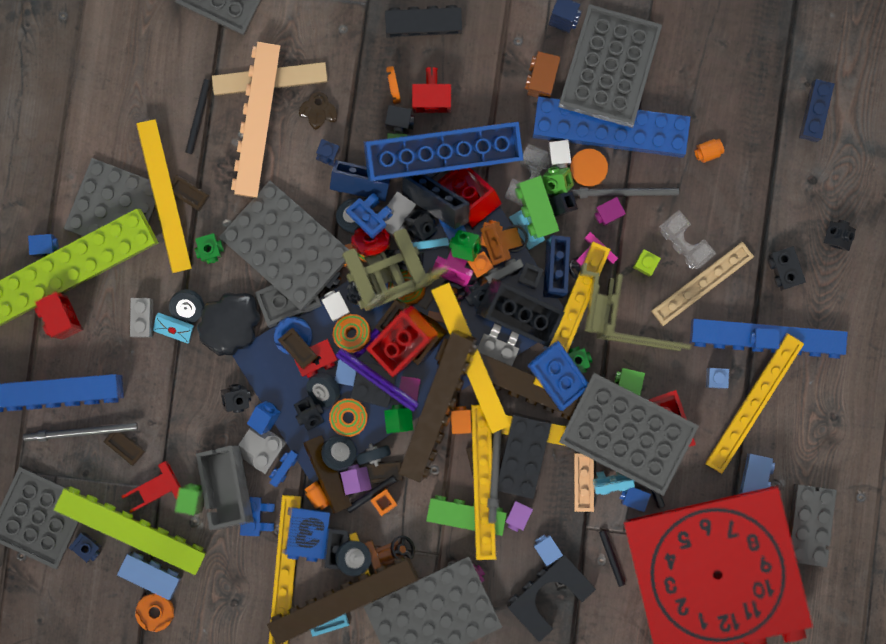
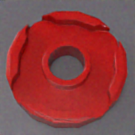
(374, 247)

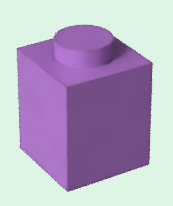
(355, 480)
(518, 516)

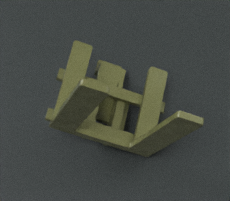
(385, 270)
(599, 313)

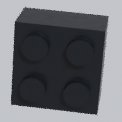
(368, 392)

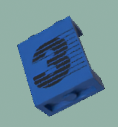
(307, 534)

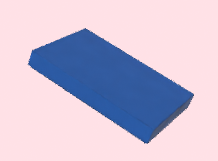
(559, 375)

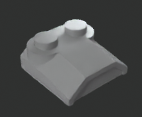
(261, 449)

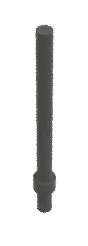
(584, 192)
(44, 435)
(493, 502)

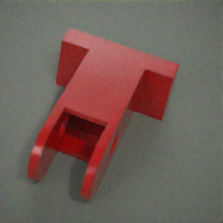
(157, 487)

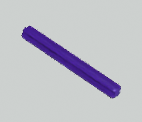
(377, 379)

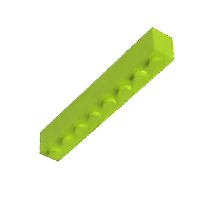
(130, 531)

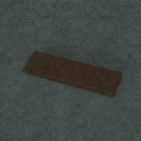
(327, 477)

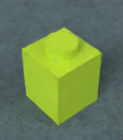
(646, 263)

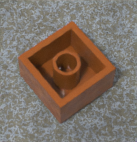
(543, 76)

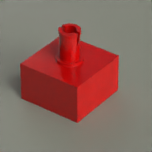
(431, 96)

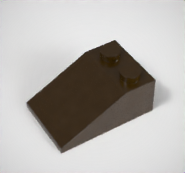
(394, 310)

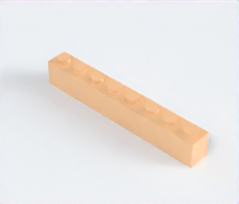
(257, 119)

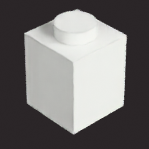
(559, 153)
(335, 305)

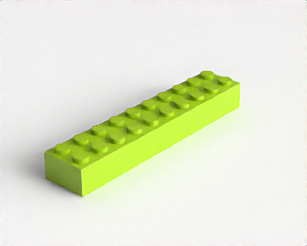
(75, 263)

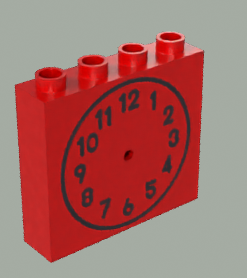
(720, 572)

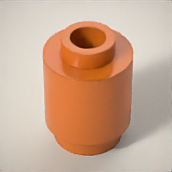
(709, 150)
(316, 496)

